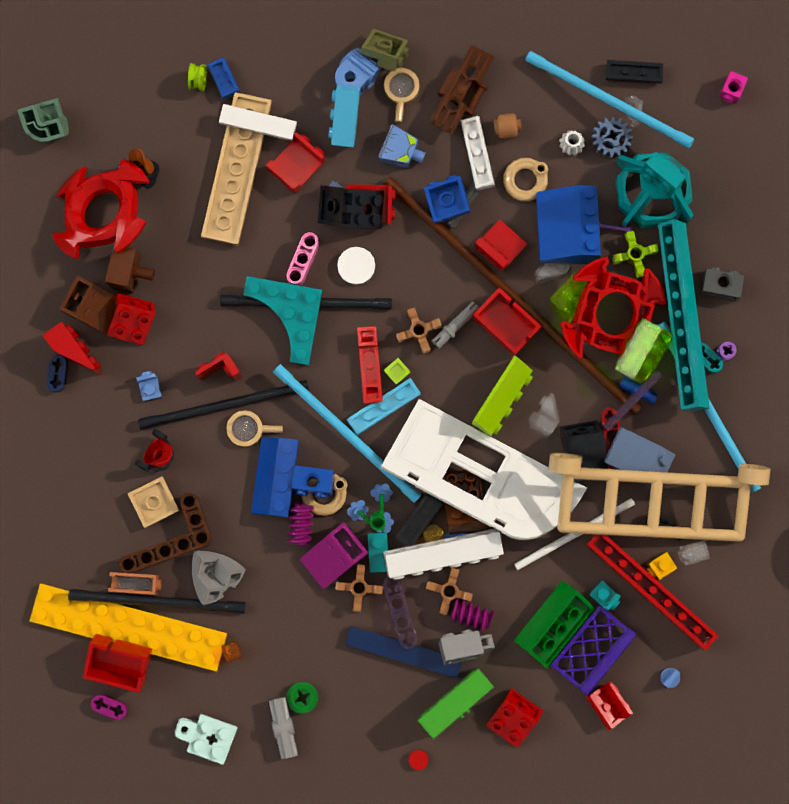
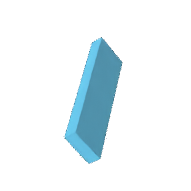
(377, 411)

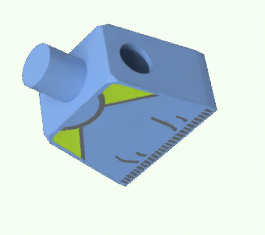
(400, 148)

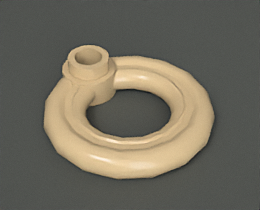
(525, 163)
(333, 506)

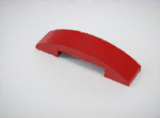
(369, 364)

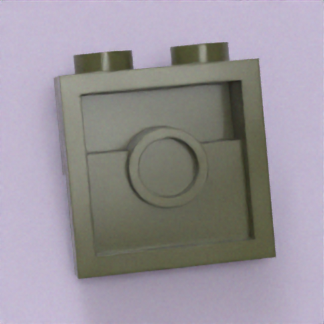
(386, 48)

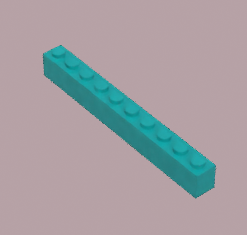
(683, 316)

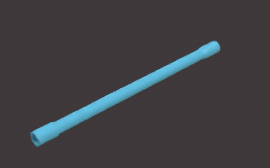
(678, 136)
(285, 376)
(718, 424)

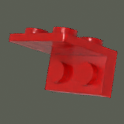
(500, 245)
(131, 319)
(220, 360)
(514, 718)

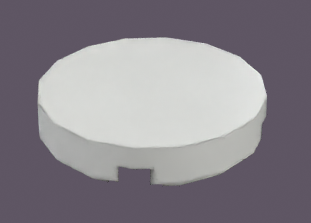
(356, 265)

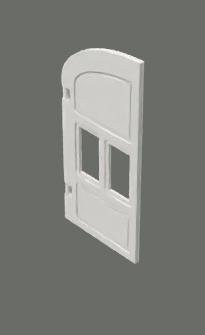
(521, 492)

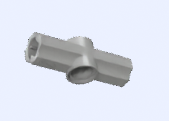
(283, 728)

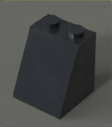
(586, 441)

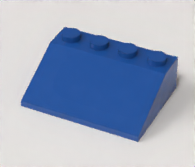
(568, 225)

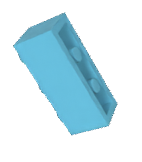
(344, 115)

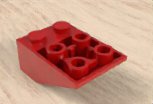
(64, 342)

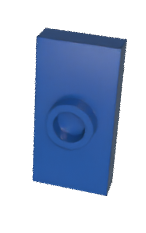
(223, 78)

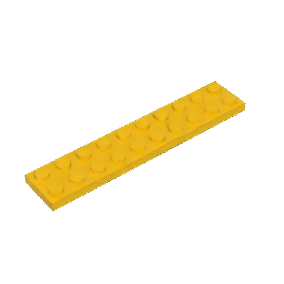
(164, 635)

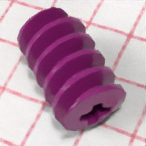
(301, 524)
(471, 615)

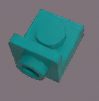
(605, 596)

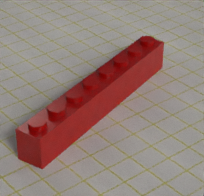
(652, 591)

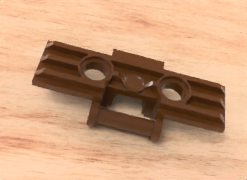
(457, 86)

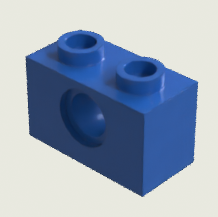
(303, 475)

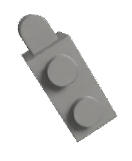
(464, 646)

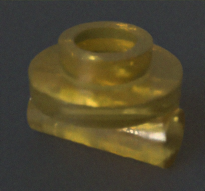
(433, 533)

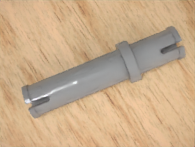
(459, 321)

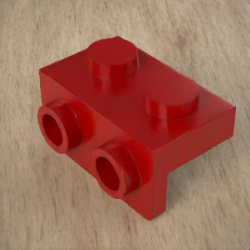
(609, 705)

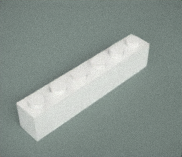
(443, 553)

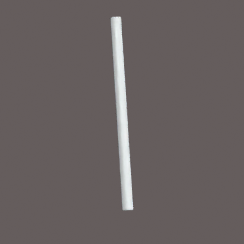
(566, 538)

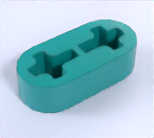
(710, 354)

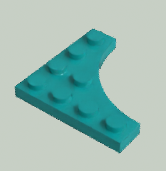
(296, 308)

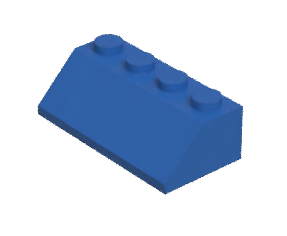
(275, 477)

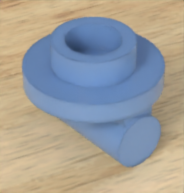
(670, 677)

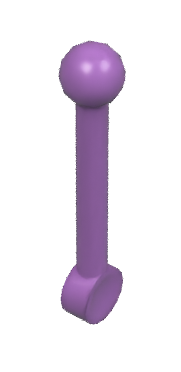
(627, 229)

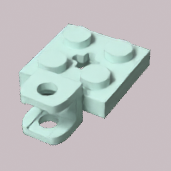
(197, 735)

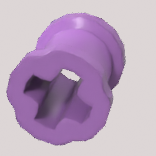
(732, 351)

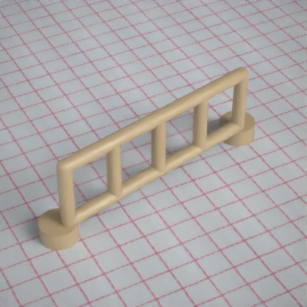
(570, 468)

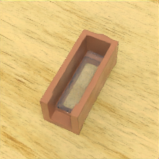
(135, 583)

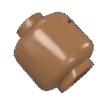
(507, 125)

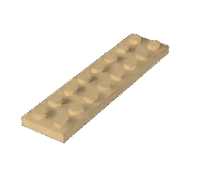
(234, 176)

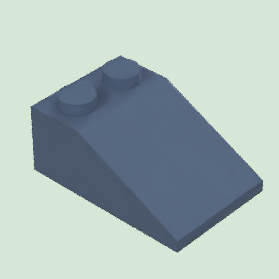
(637, 454)

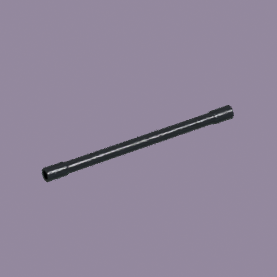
(376, 303)
(155, 420)
(85, 595)

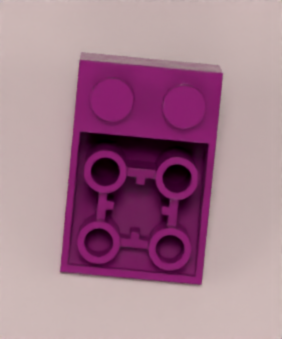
(333, 555)

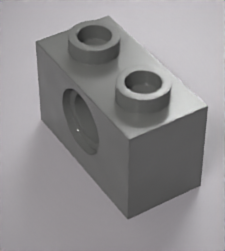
(711, 287)

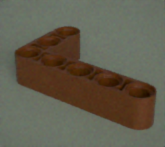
(173, 544)

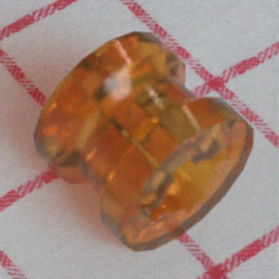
(231, 651)

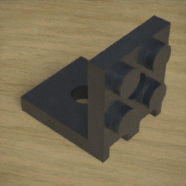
(349, 207)

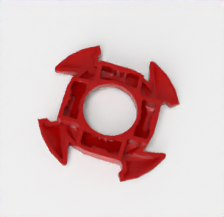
(80, 192)
(601, 283)

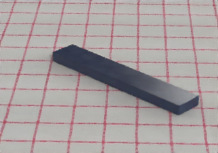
(391, 649)

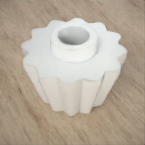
(569, 148)

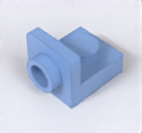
(149, 386)

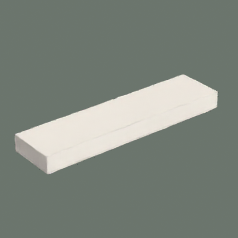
(257, 122)
(477, 153)

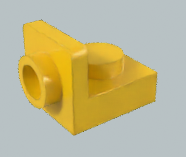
(661, 566)

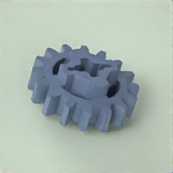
(619, 133)

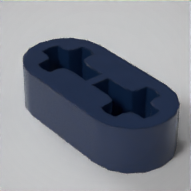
(62, 375)

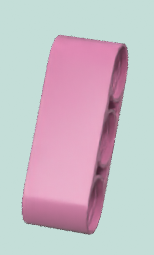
(303, 250)

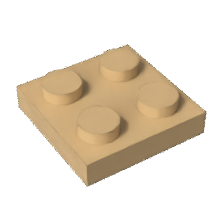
(153, 502)

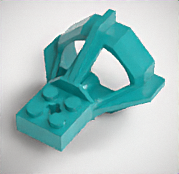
(659, 179)

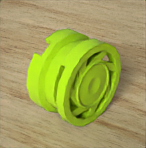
(197, 77)

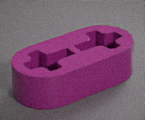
(110, 702)

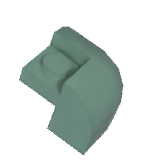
(44, 121)

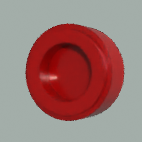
(418, 759)

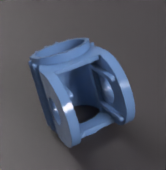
(357, 67)

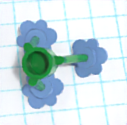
(378, 520)

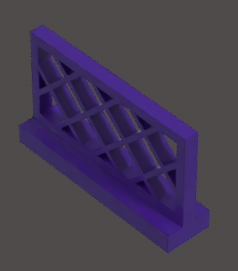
(609, 657)

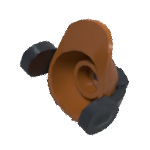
(149, 167)

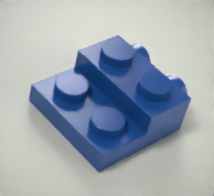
(447, 199)

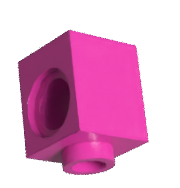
(736, 80)

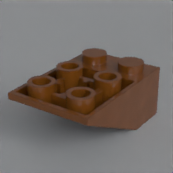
(89, 304)
(458, 521)

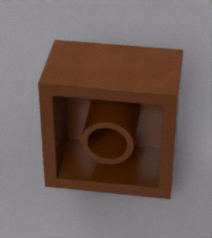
(125, 270)

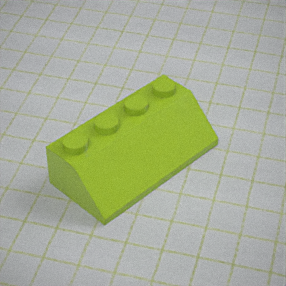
(502, 396)

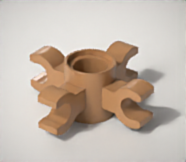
(405, 335)
(451, 582)
(350, 587)

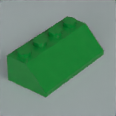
(554, 624)

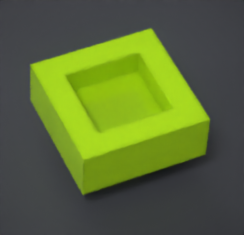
(397, 371)

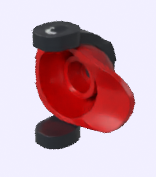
(158, 454)

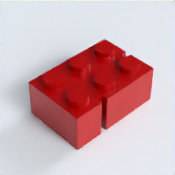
(507, 325)
(117, 663)

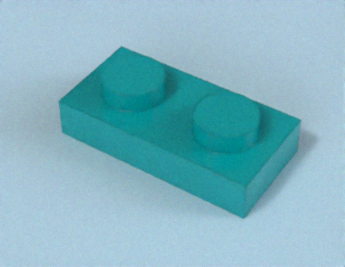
(377, 545)

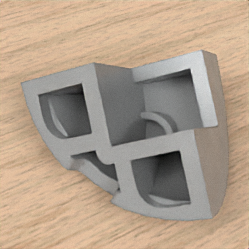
(214, 575)

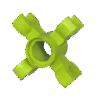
(637, 262)

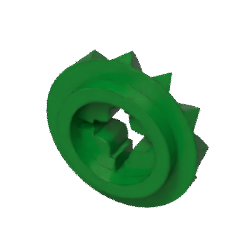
(299, 706)

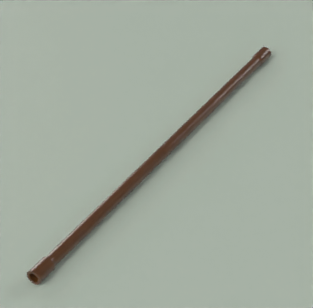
(498, 282)

